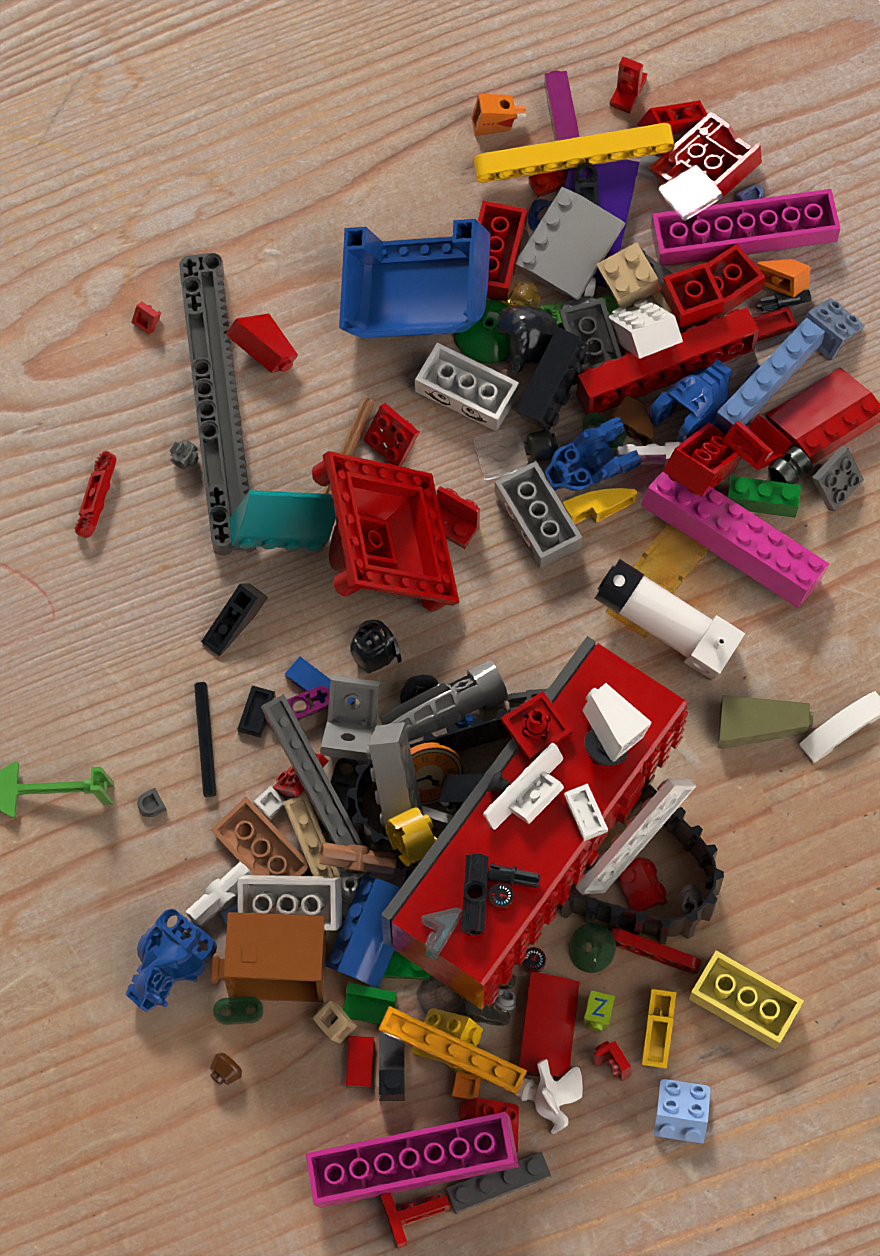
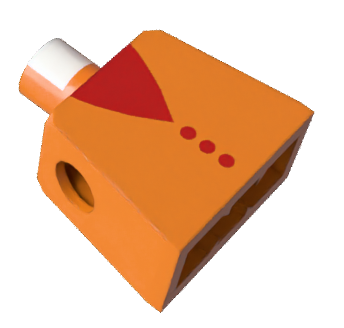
(495, 114)

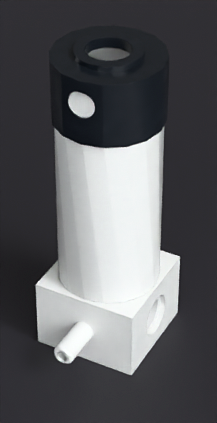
(702, 640)

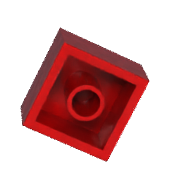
(693, 295)

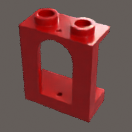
(753, 439)

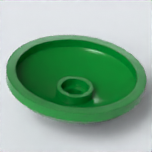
(484, 342)

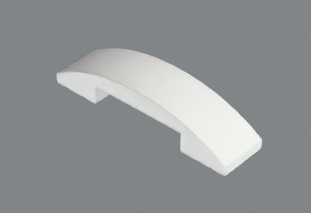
(841, 727)

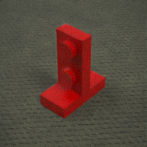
(629, 84)
(411, 1213)

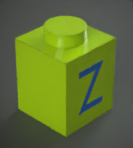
(598, 1011)

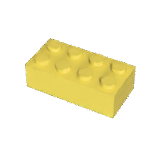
(746, 1000)

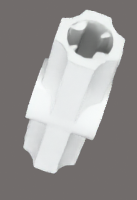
(217, 896)

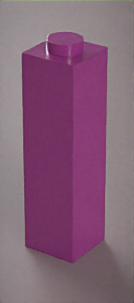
(560, 105)

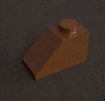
(635, 420)

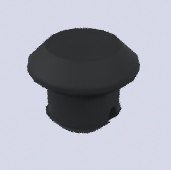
(498, 783)

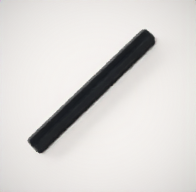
(205, 739)

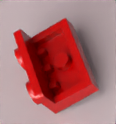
(642, 885)

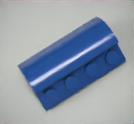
(360, 943)

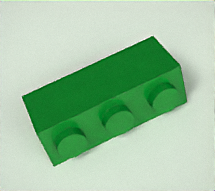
(765, 496)

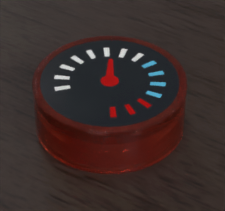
(501, 896)
(534, 961)

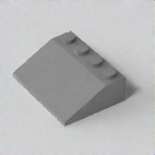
(569, 244)

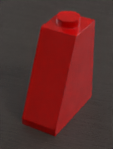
(263, 342)

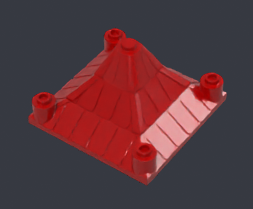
(387, 530)

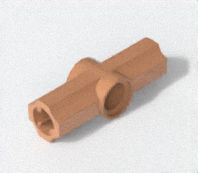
(357, 858)

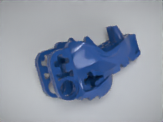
(700, 393)
(590, 458)
(168, 958)

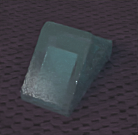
(444, 924)

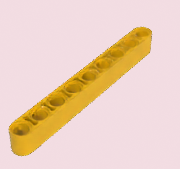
(573, 152)

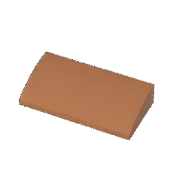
(259, 843)

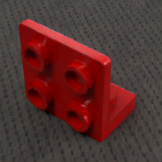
(458, 516)

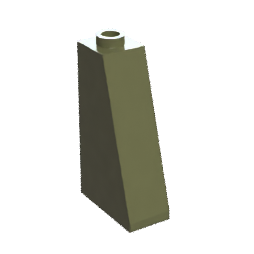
(760, 720)

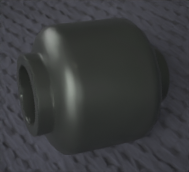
(541, 445)

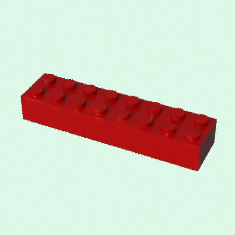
(634, 376)

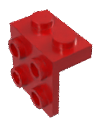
(482, 1107)

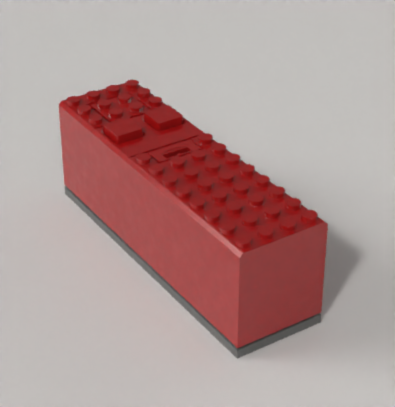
(547, 846)

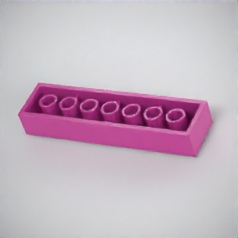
(751, 224)
(738, 538)
(412, 1160)

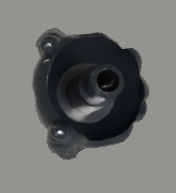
(528, 332)

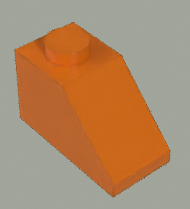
(785, 276)

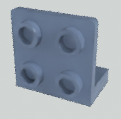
(836, 323)

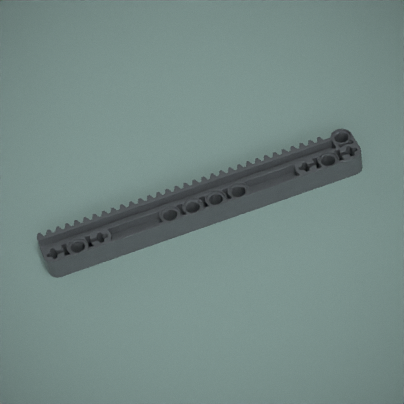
(212, 351)

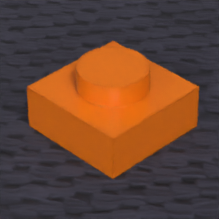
(466, 1086)

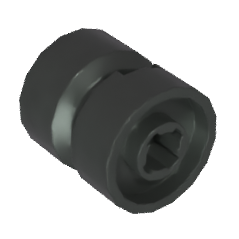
(793, 465)

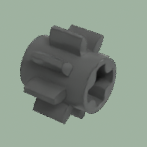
(184, 454)

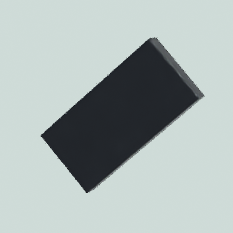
(253, 717)

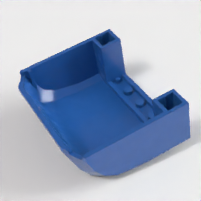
(414, 283)

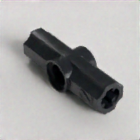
(474, 909)

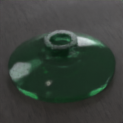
(602, 948)

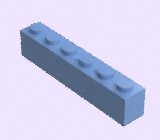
(770, 375)

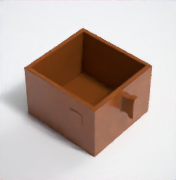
(273, 957)

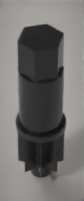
(779, 301)

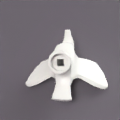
(552, 1093)

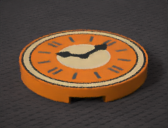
(431, 765)

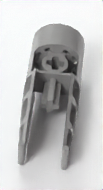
(450, 702)

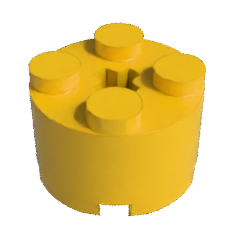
(411, 835)

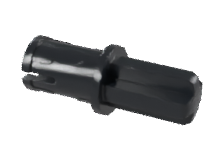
(513, 876)

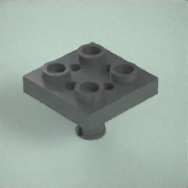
(832, 477)

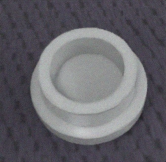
(505, 999)

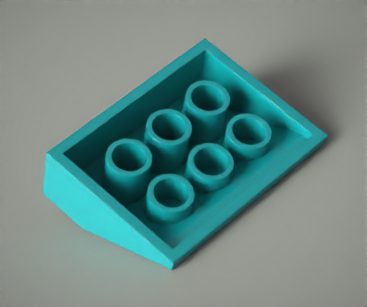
(283, 520)

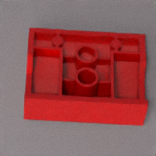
(715, 151)
(827, 415)

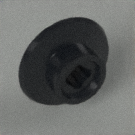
(416, 685)
(597, 752)

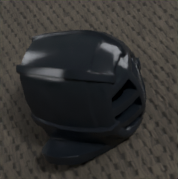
(373, 649)

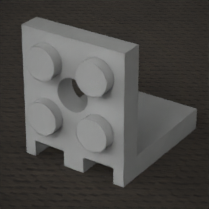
(350, 725)

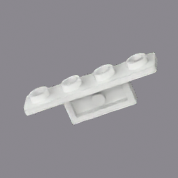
(529, 792)

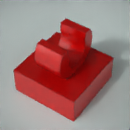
(145, 317)

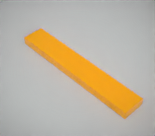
(452, 1050)

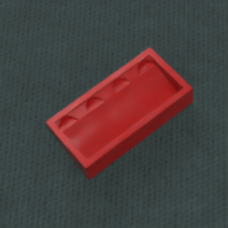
(549, 1024)

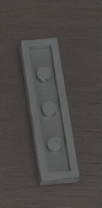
(496, 1184)

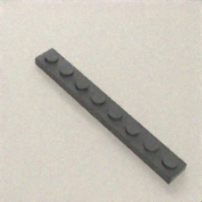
(311, 774)

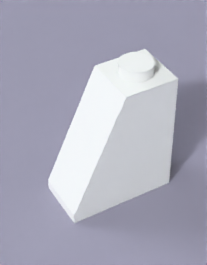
(614, 721)

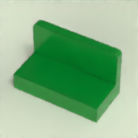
(368, 1003)

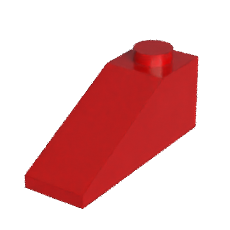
(679, 116)

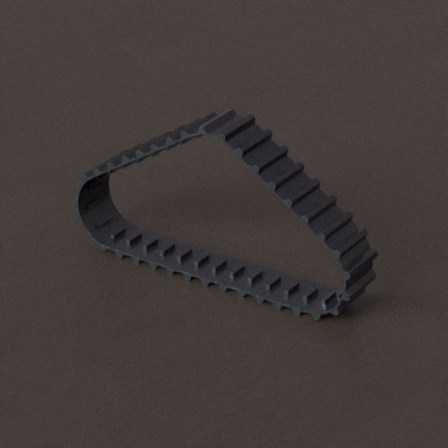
(590, 908)

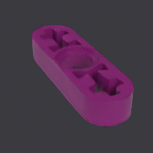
(313, 694)

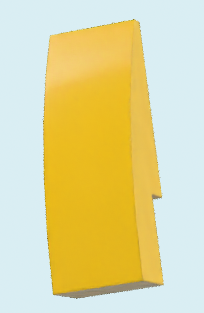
(599, 503)
(659, 1027)

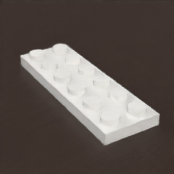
(635, 837)

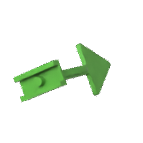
(11, 789)

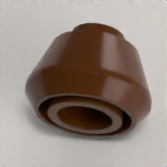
(224, 1069)

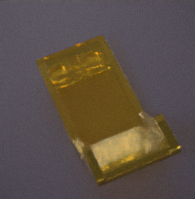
(666, 563)

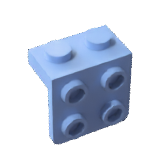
(682, 1111)

